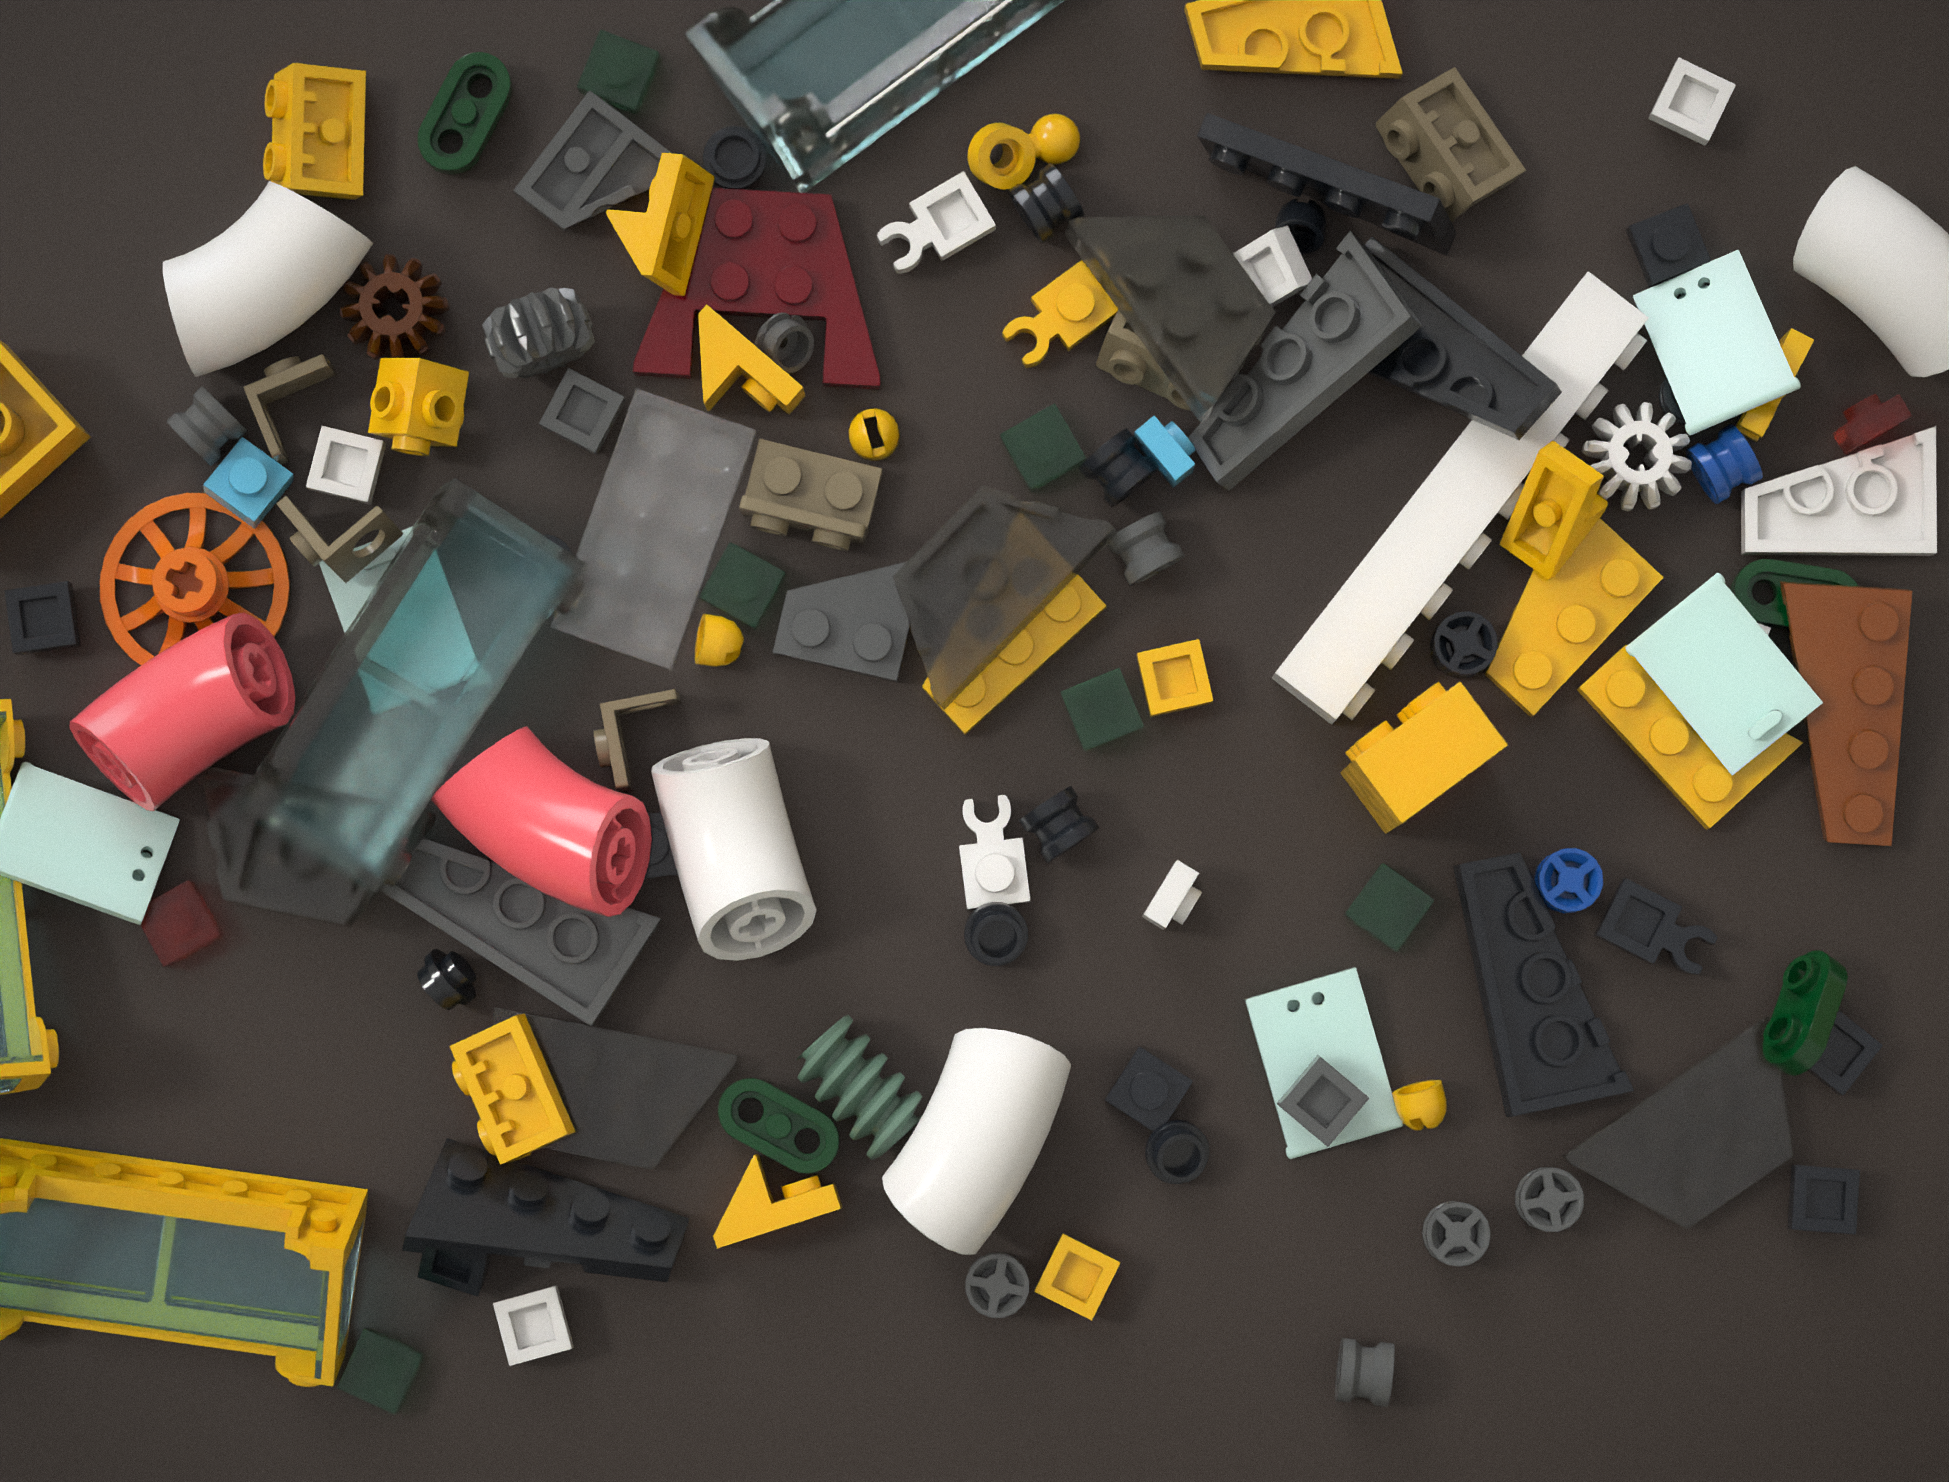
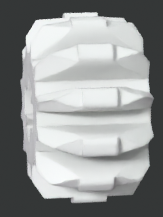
(1659, 456)

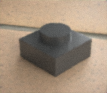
(582, 411)
(1322, 1100)

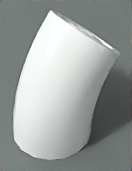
(1883, 265)
(259, 278)
(734, 848)
(977, 1136)

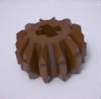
(403, 287)

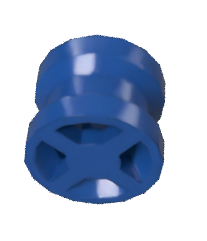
(1724, 464)
(1577, 874)

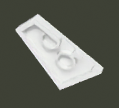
(1855, 505)

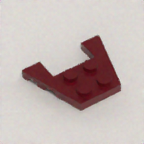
(761, 259)

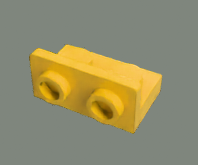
(316, 130)
(510, 1090)

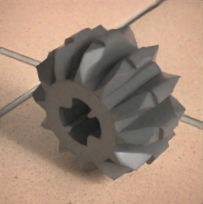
(538, 333)

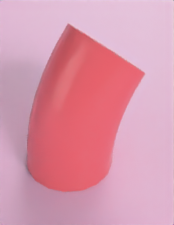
(188, 709)
(550, 824)

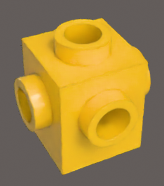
(418, 404)

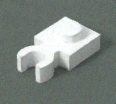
(946, 219)
(993, 866)

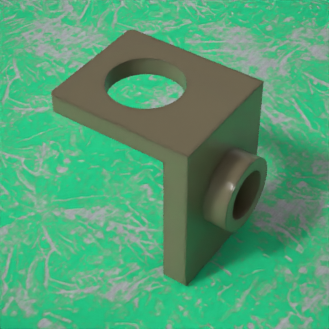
(282, 380)
(340, 553)
(610, 740)

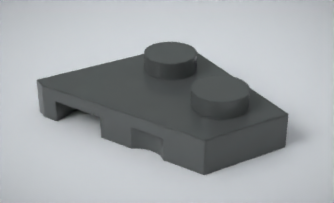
(590, 165)
(847, 624)

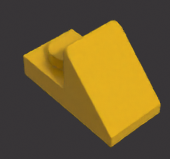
(669, 232)
(730, 354)
(1554, 510)
(756, 1213)

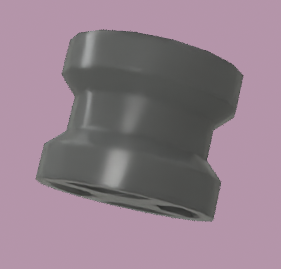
(206, 426)
(1145, 548)
(1560, 1197)
(1464, 1240)
(1003, 1295)
(1364, 1372)

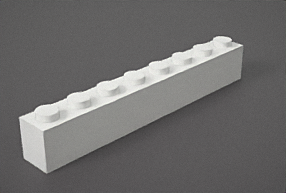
(1453, 508)

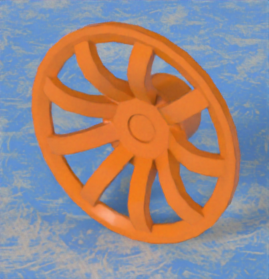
(190, 580)

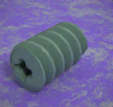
(860, 1087)

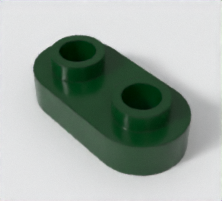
(462, 114)
(1773, 573)
(1804, 1012)
(777, 1129)

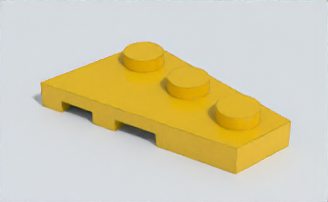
(1294, 37)
(1568, 617)
(1025, 654)
(1669, 744)

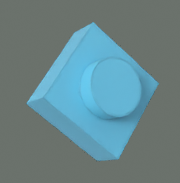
(1168, 448)
(248, 482)

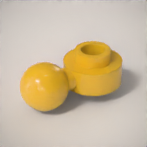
(1052, 140)

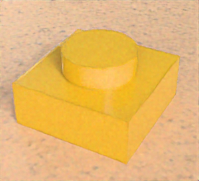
(1174, 677)
(1077, 1276)

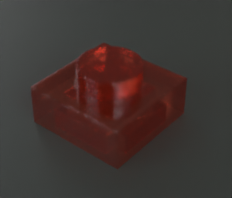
(1870, 420)
(179, 924)

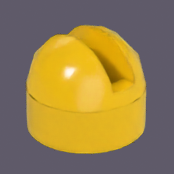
(887, 429)
(717, 641)
(1421, 1104)

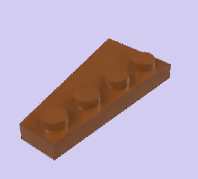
(1854, 657)

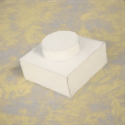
(1692, 101)
(1275, 265)
(346, 465)
(1174, 897)
(533, 1325)

